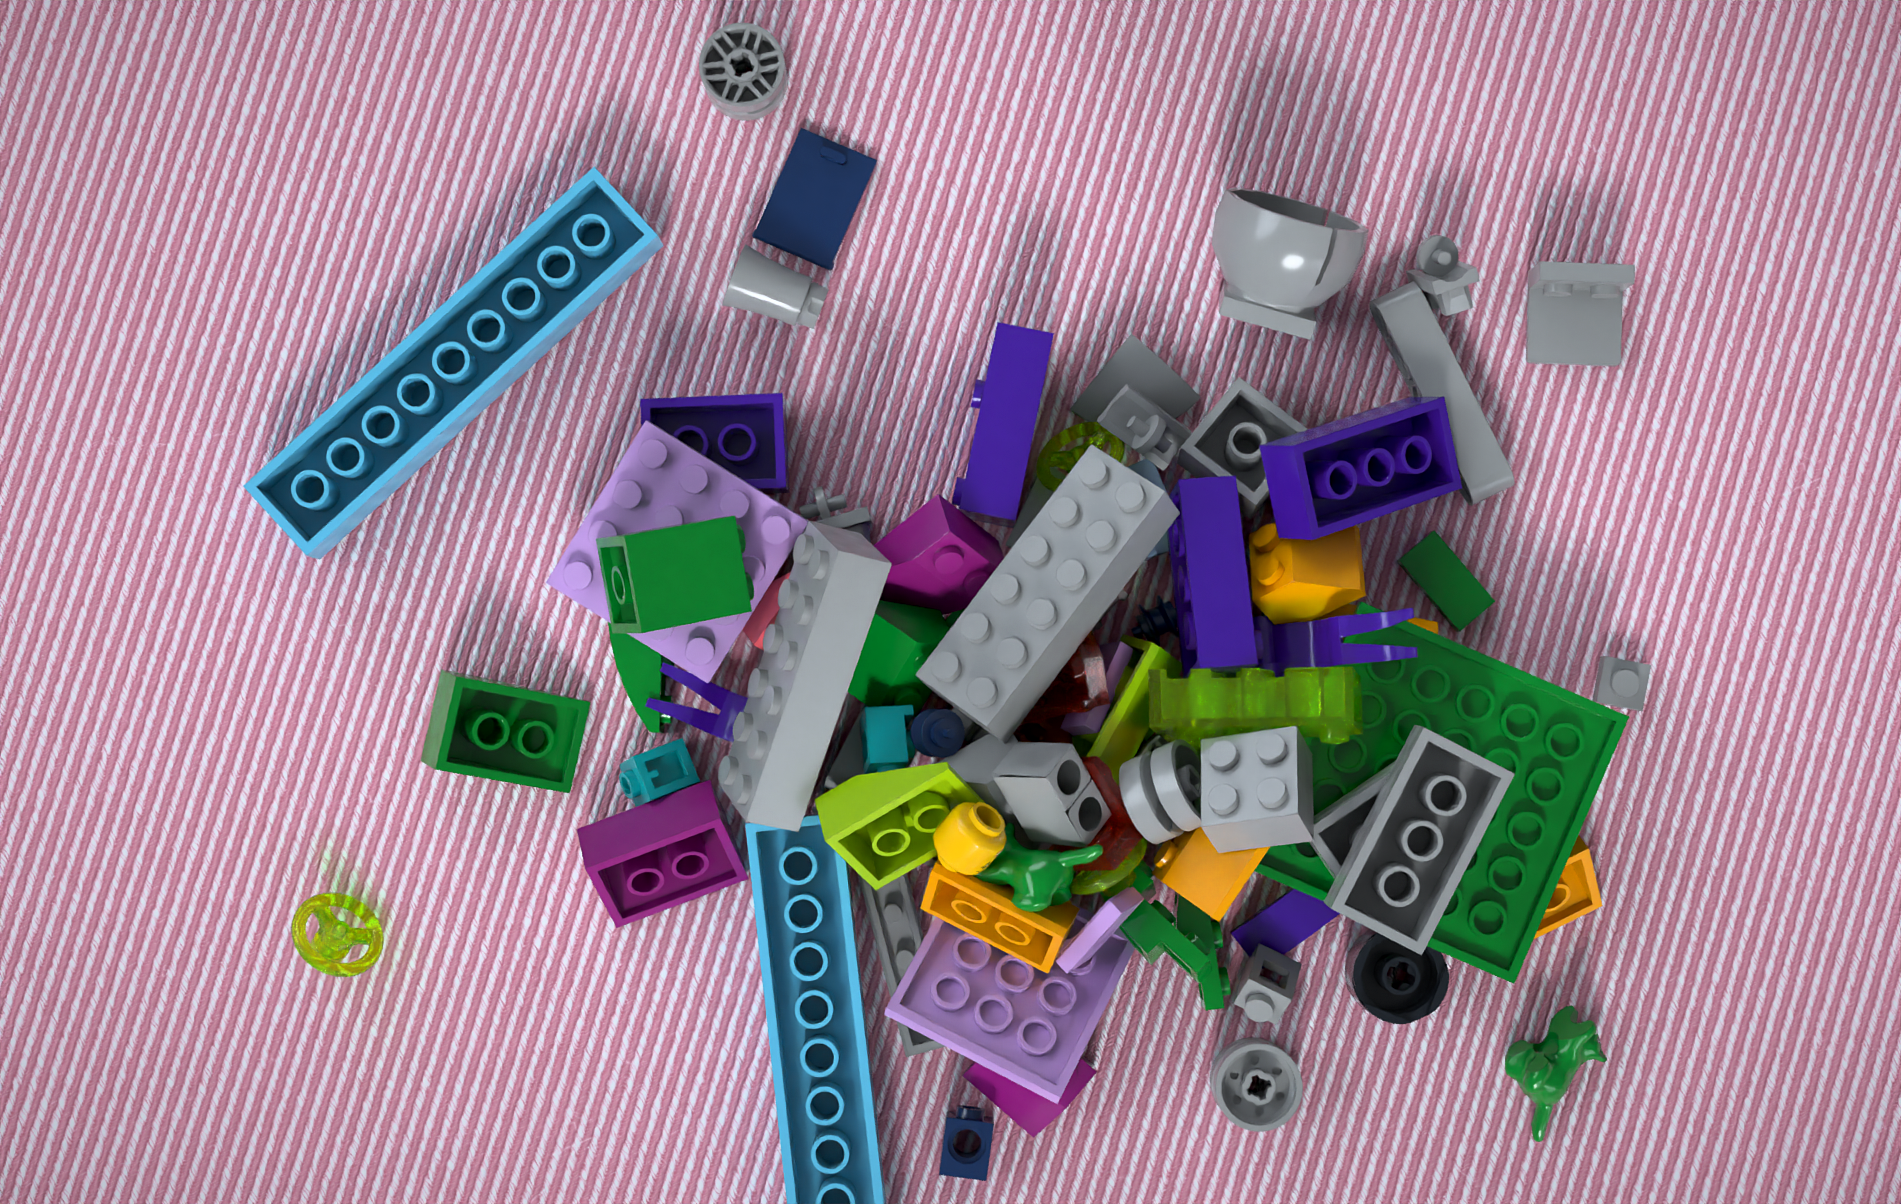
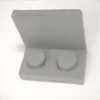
(1576, 313)

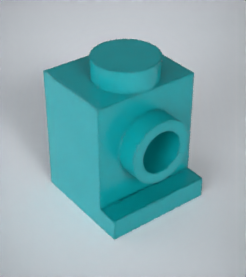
(884, 738)

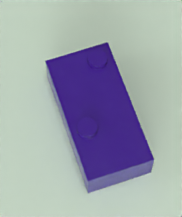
(1004, 425)
(1360, 467)
(1211, 578)

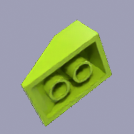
(889, 818)

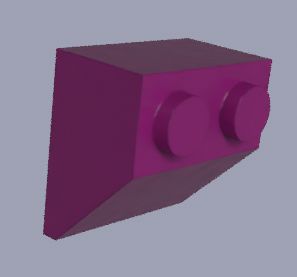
(1023, 1105)

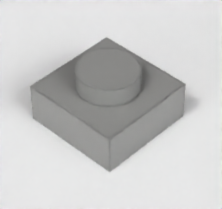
(1621, 683)

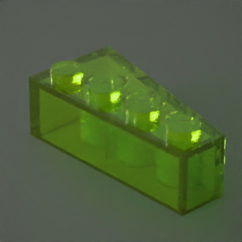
(1210, 705)

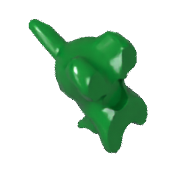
(1036, 876)
(1548, 1067)

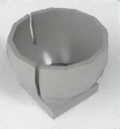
(1282, 258)

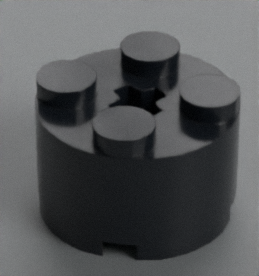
(1404, 1000)

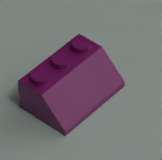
(661, 854)

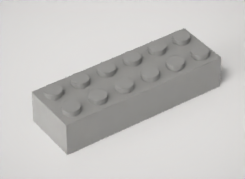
(1048, 593)
(803, 675)

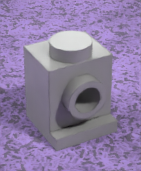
(1260, 996)

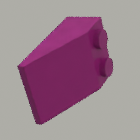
(938, 558)

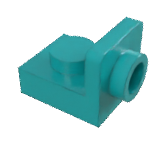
(657, 772)

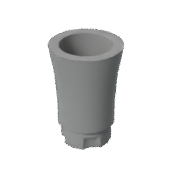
(774, 290)

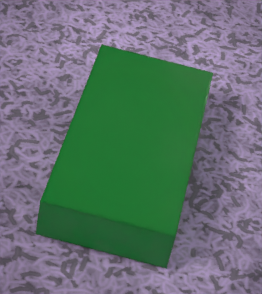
(1445, 581)

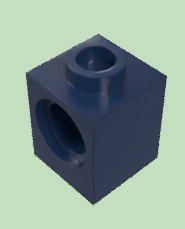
(970, 1164)

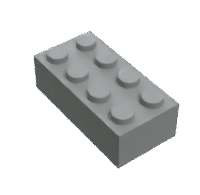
(1418, 839)

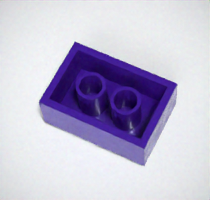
(732, 430)

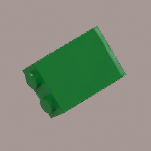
(675, 575)

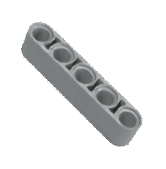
(1434, 372)

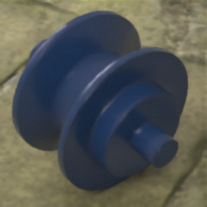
(1156, 621)
(937, 733)

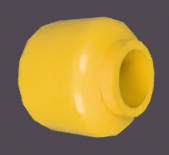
(970, 838)

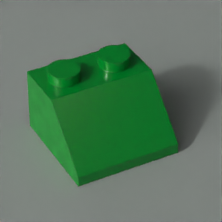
(892, 654)

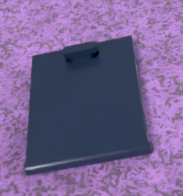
(815, 199)

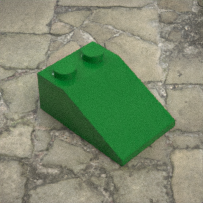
(504, 732)

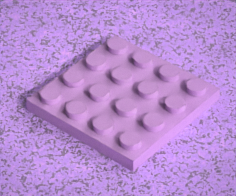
(668, 485)
(1006, 1010)

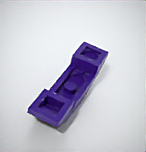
(1283, 923)

